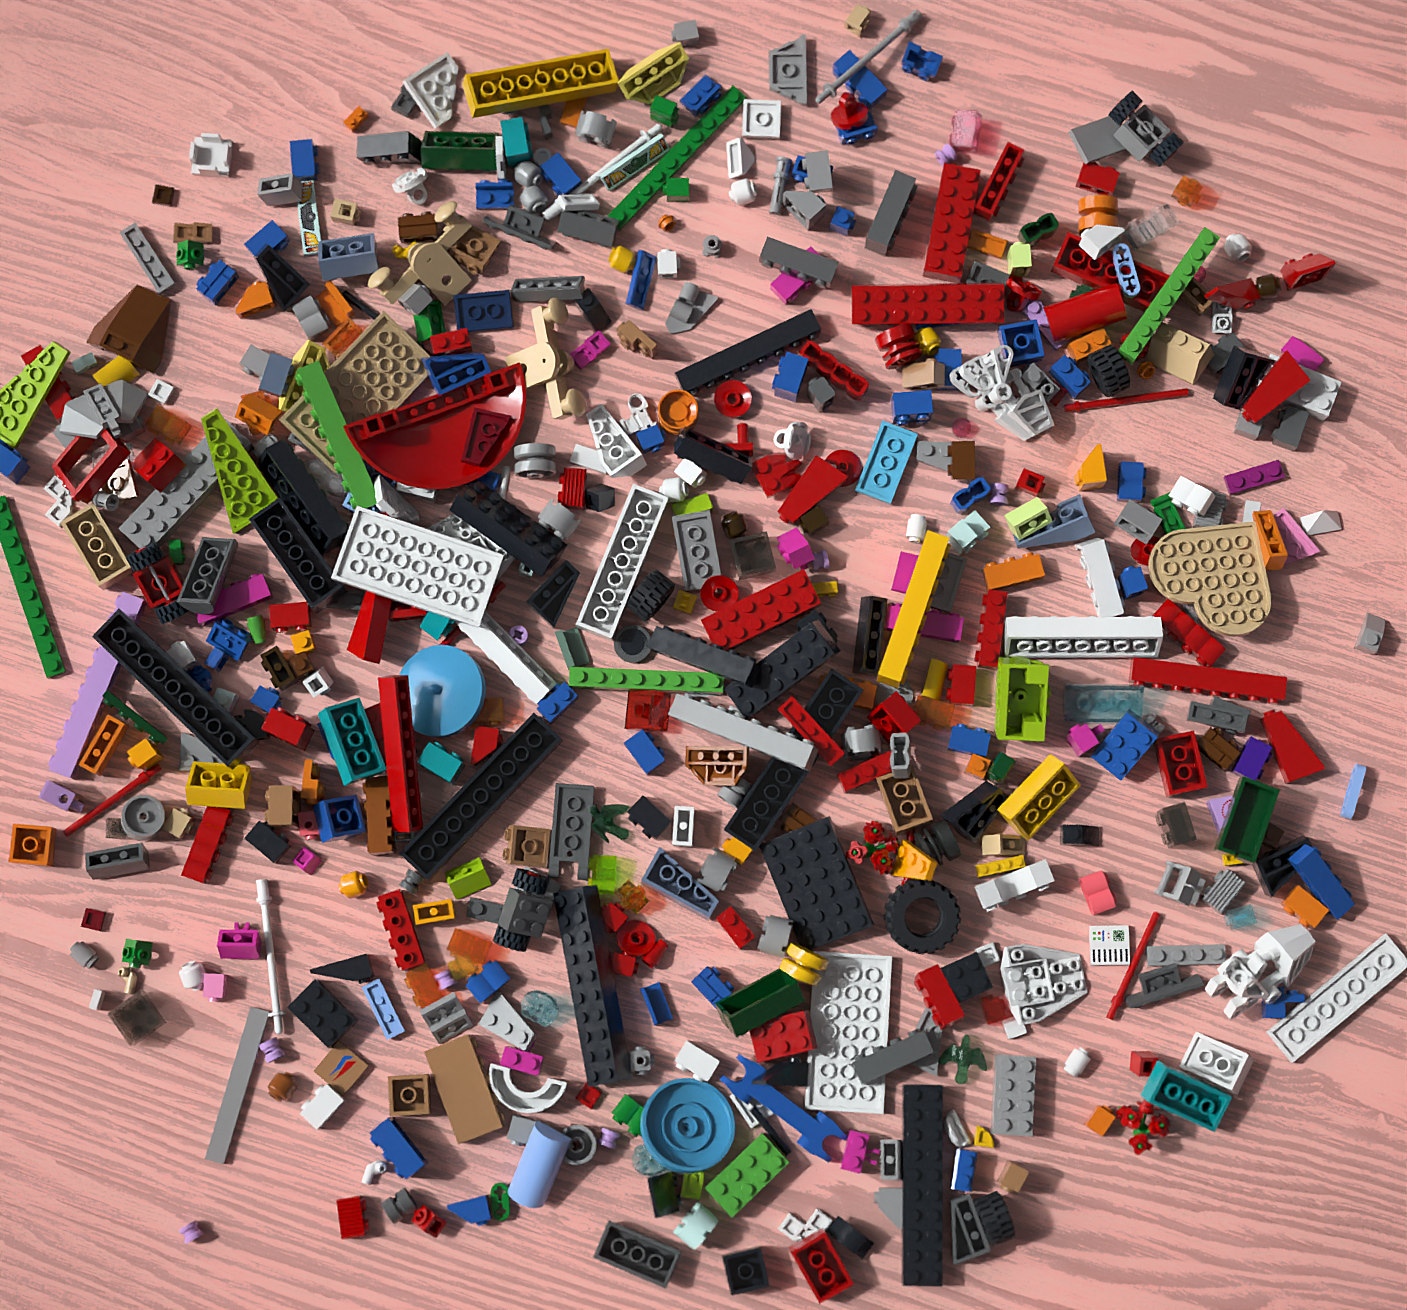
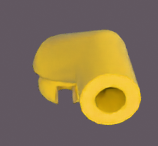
(402, 252)

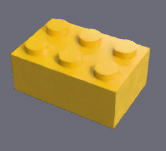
(218, 785)

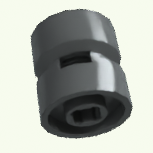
(399, 1205)

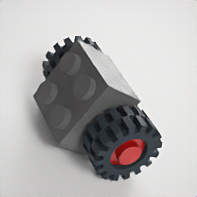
(523, 911)

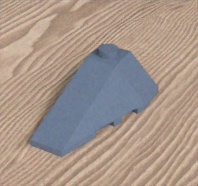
(1068, 523)

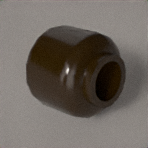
(1268, 286)
(734, 525)

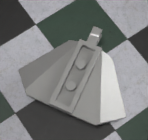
(101, 409)

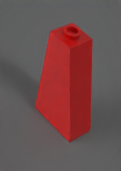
(1277, 385)
(813, 487)
(370, 628)
(1289, 748)

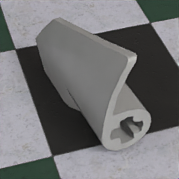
(688, 308)

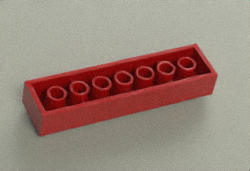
(928, 303)

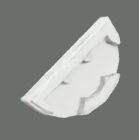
(955, 1130)

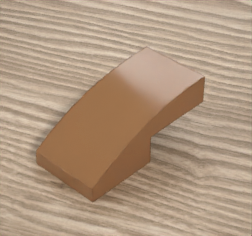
(196, 232)

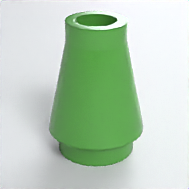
(257, 628)

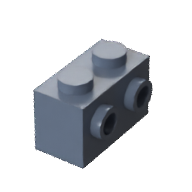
(275, 375)

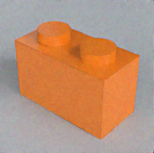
(1087, 344)
(1304, 907)

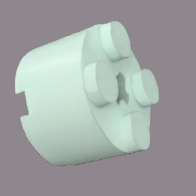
(696, 1225)

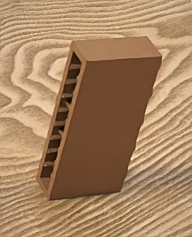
(465, 1088)

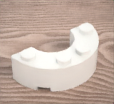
(1014, 885)
(524, 1101)

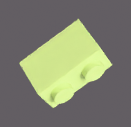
(1019, 259)
(1028, 518)

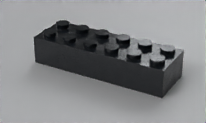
(303, 496)
(508, 527)
(297, 555)
(784, 669)

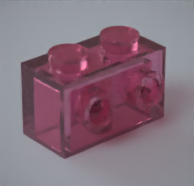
(965, 130)

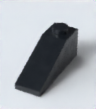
(351, 969)
(785, 1074)

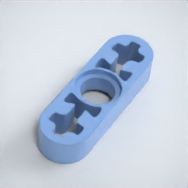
(1127, 256)
(1353, 791)

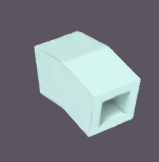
(84, 363)
(521, 572)

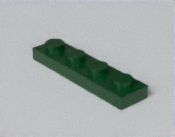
(140, 723)

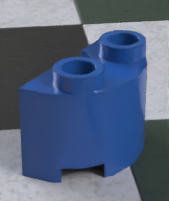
(920, 62)

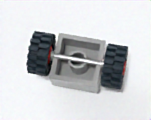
(1143, 131)

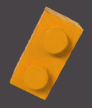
(144, 755)
(434, 912)

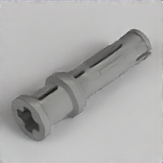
(783, 176)
(103, 499)

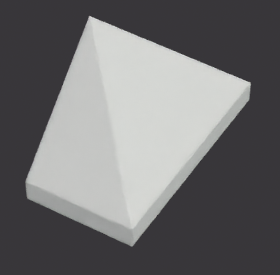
(739, 158)
(1320, 522)

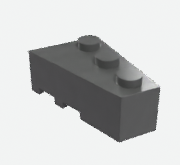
(966, 1230)

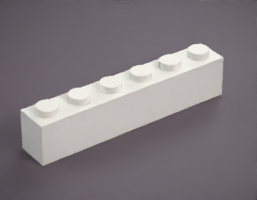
(510, 658)

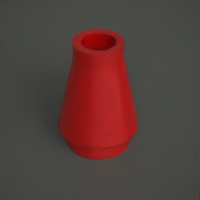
(654, 957)

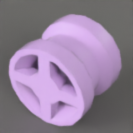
(945, 155)
(820, 561)
(520, 638)
(445, 980)
(608, 1138)
(191, 1232)

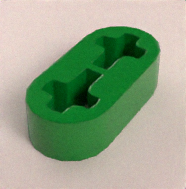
(495, 1201)

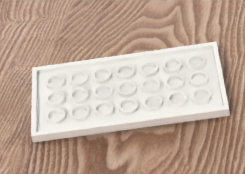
(417, 567)
(848, 1020)

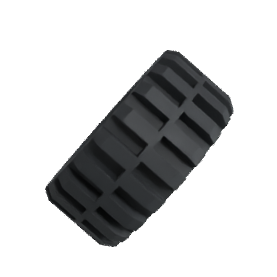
(945, 927)

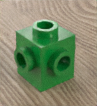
(190, 254)
(137, 953)

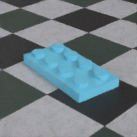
(886, 462)

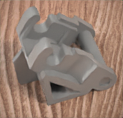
(1187, 887)

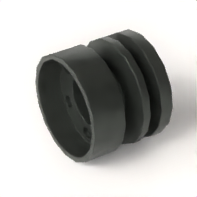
(939, 843)

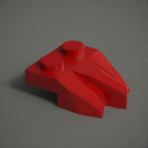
(776, 473)

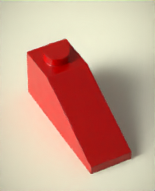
(1236, 294)

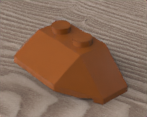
(718, 764)

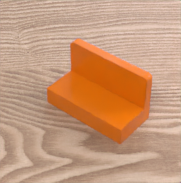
(334, 304)
(257, 413)

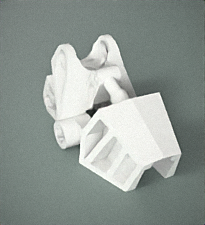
(991, 374)
(1289, 950)

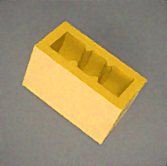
(116, 370)
(935, 679)

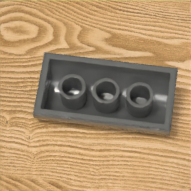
(207, 574)
(637, 1254)

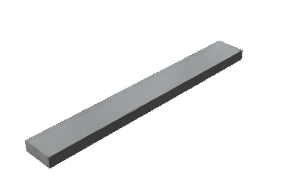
(237, 1085)

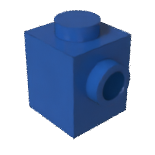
(842, 221)
(651, 439)
(266, 699)

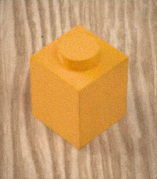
(303, 642)
(736, 849)

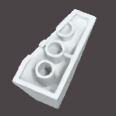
(614, 447)

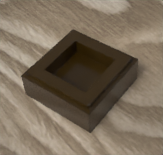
(163, 195)

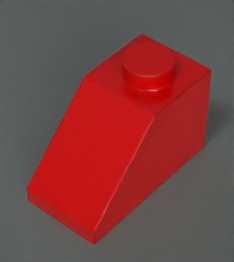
(485, 743)

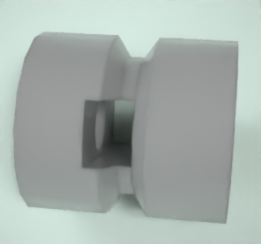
(734, 794)

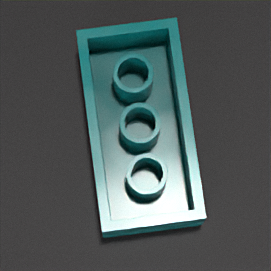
(351, 741)
(1186, 1096)

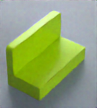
(692, 505)
(467, 878)

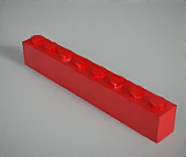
(1208, 679)
(400, 753)

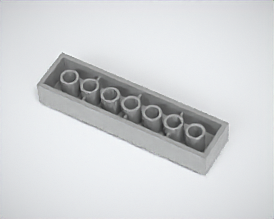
(166, 511)

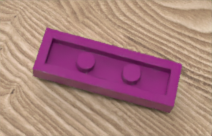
(1254, 477)

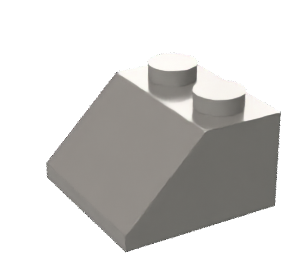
(805, 207)

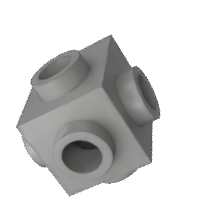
(648, 1060)

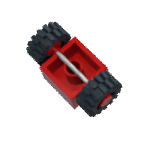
(158, 580)

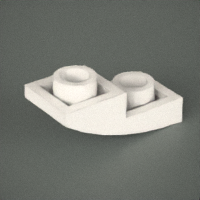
(1221, 318)

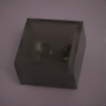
(752, 555)
(1175, 825)
(136, 1018)

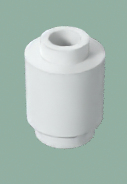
(916, 528)
(1077, 1062)

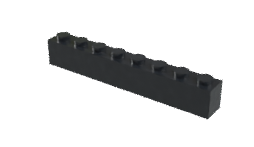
(748, 352)

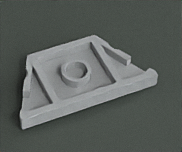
(788, 70)

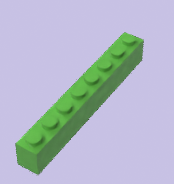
(1168, 295)
(331, 423)
(645, 680)

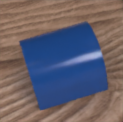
(216, 659)

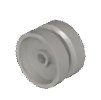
(535, 460)
(142, 829)

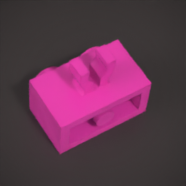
(795, 549)
(1083, 738)
(239, 943)
(522, 1060)
(855, 1152)

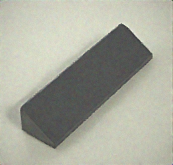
(549, 287)

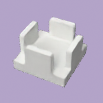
(211, 156)

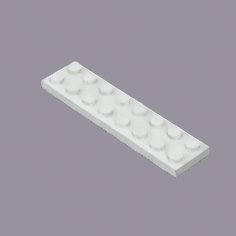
(1338, 998)

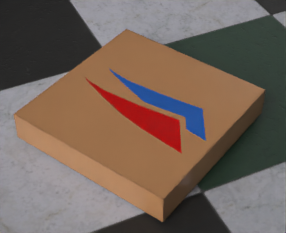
(341, 1068)

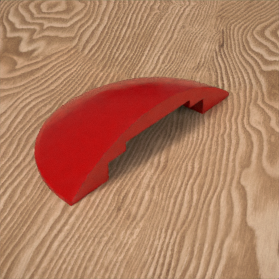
(426, 438)

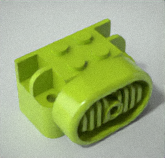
(1021, 699)

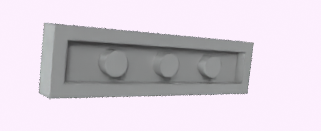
(147, 258)
(1185, 954)

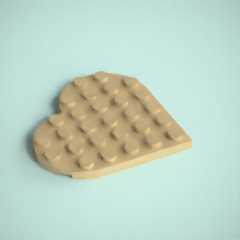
(1217, 572)

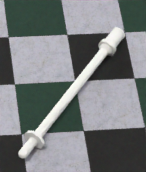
(555, 209)
(264, 900)

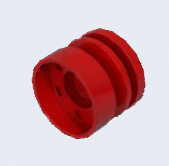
(898, 344)

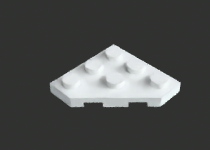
(434, 89)
(393, 503)

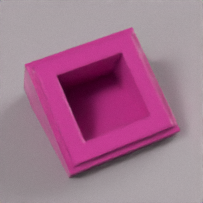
(307, 860)

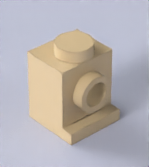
(857, 20)
(340, 207)

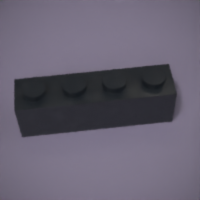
(712, 455)
(870, 635)

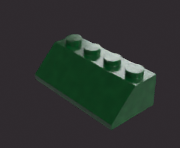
(459, 150)

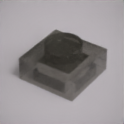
(114, 829)

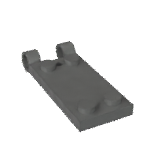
(571, 828)

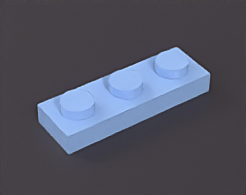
(383, 1009)

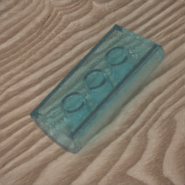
(1101, 701)

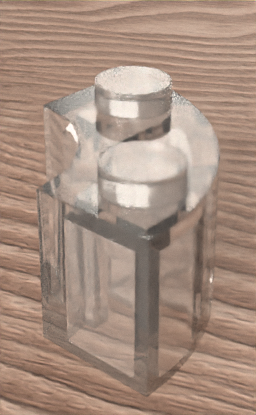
(1156, 223)
(326, 479)

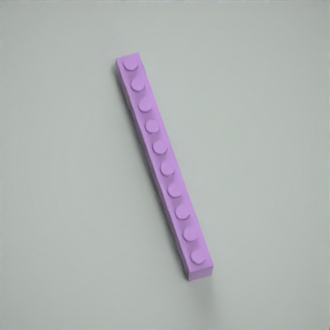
(90, 702)

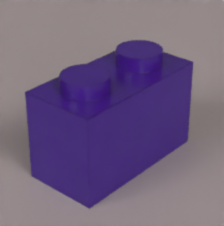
(1252, 759)

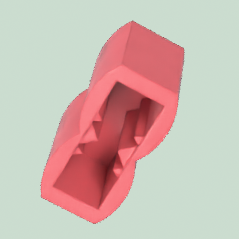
(1097, 892)

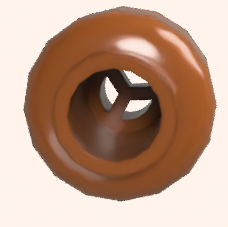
(282, 1086)

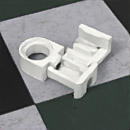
(640, 420)

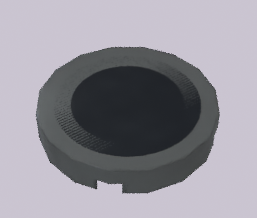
(632, 643)

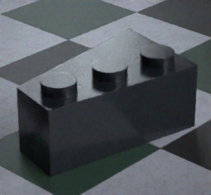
(280, 276)
(1240, 376)
(975, 811)

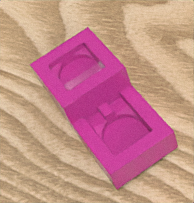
(590, 350)
(1303, 354)
(904, 572)

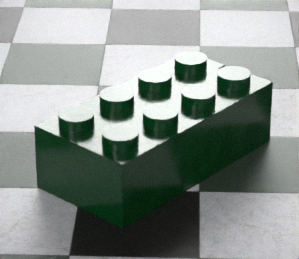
(1246, 820)
(759, 1002)

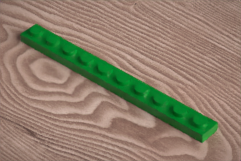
(677, 156)
(29, 593)

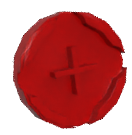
(849, 112)
(1022, 291)

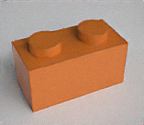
(355, 119)

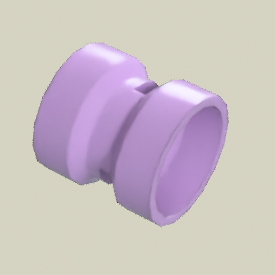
(998, 494)
(272, 1050)

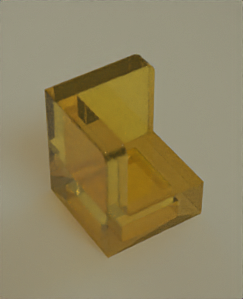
(461, 967)

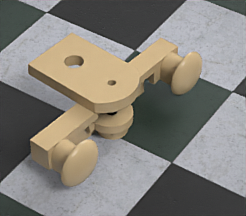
(429, 263)
(549, 363)

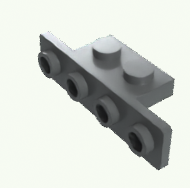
(523, 224)
(1162, 984)

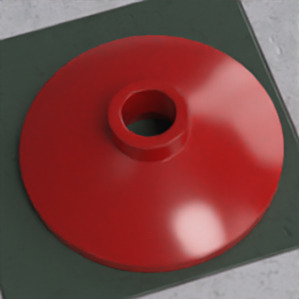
(736, 390)
(852, 463)
(1142, 551)
(718, 601)
(639, 931)

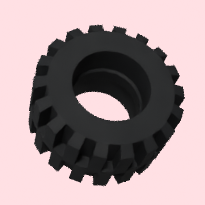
(1109, 370)
(651, 595)
(994, 1218)

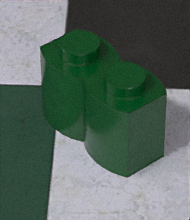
(1041, 229)
(1000, 768)

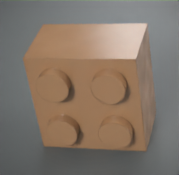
(409, 1094)

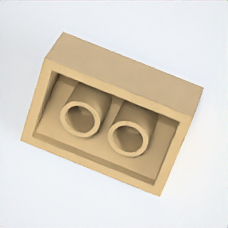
(1179, 353)

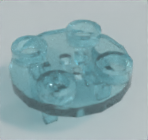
(539, 1007)
(645, 1163)

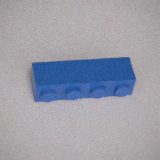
(1321, 880)

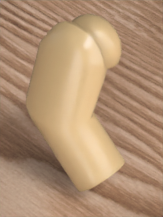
(130, 979)

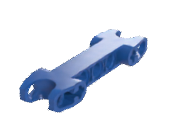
(812, 1129)

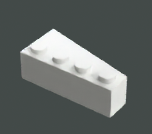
(1101, 577)

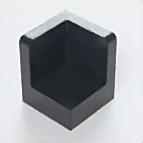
(600, 497)

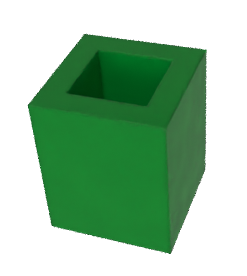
(676, 189)

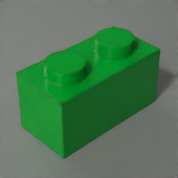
(176, 551)

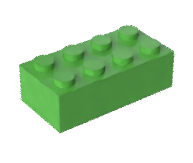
(746, 1175)

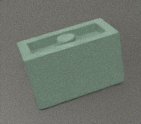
(572, 647)

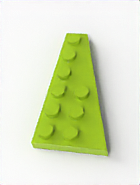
(26, 392)
(239, 478)

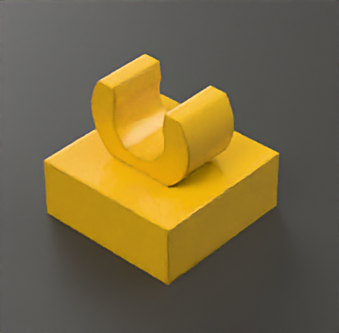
(685, 602)

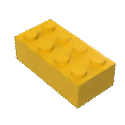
(1039, 797)

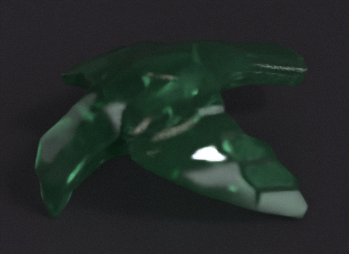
(604, 821)
(964, 1057)

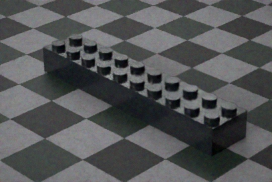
(175, 689)
(780, 779)
(481, 797)
(592, 985)
(922, 1185)

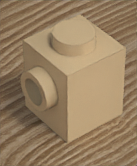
(179, 823)

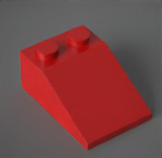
(1306, 271)
(158, 465)

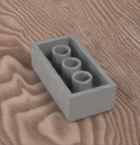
(1013, 1095)

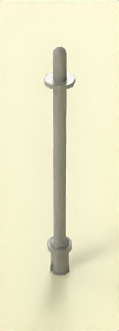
(905, 25)

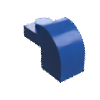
(1277, 1008)

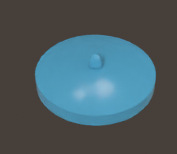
(444, 690)
(687, 1125)

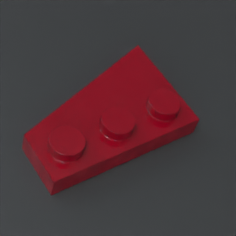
(482, 435)

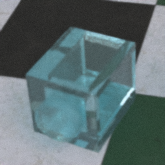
(1240, 917)

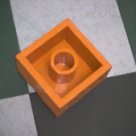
(32, 845)

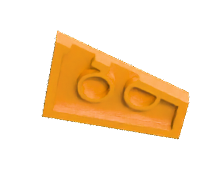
(913, 862)

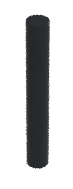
(770, 1130)

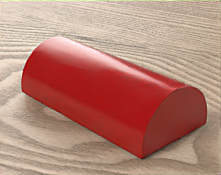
(1085, 312)

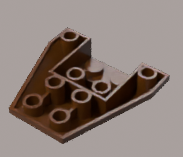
(135, 328)

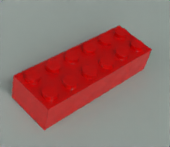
(951, 223)
(1081, 268)
(762, 611)

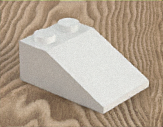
(1216, 1063)

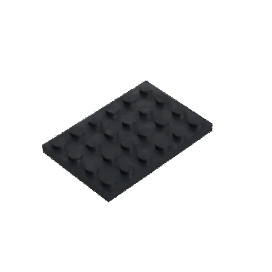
(816, 884)

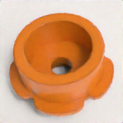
(666, 222)
(1146, 370)

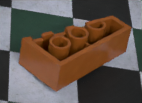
(379, 820)

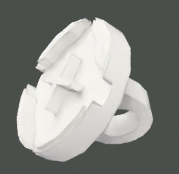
(410, 183)
(796, 440)

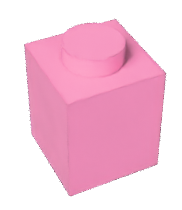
(215, 986)

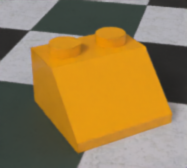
(1092, 471)

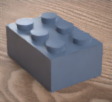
(348, 256)

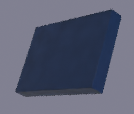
(484, 310)

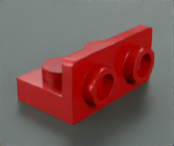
(404, 612)

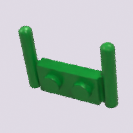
(1167, 512)

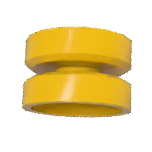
(805, 961)

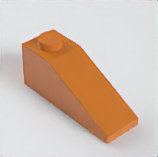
(1271, 543)

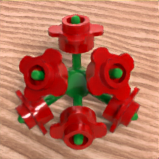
(878, 858)
(1136, 1120)

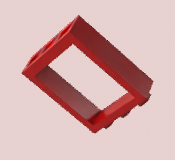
(99, 474)

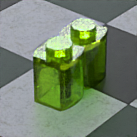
(603, 873)

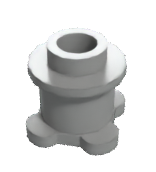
(712, 251)

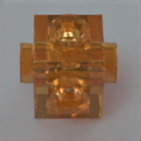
(1187, 191)
(635, 899)

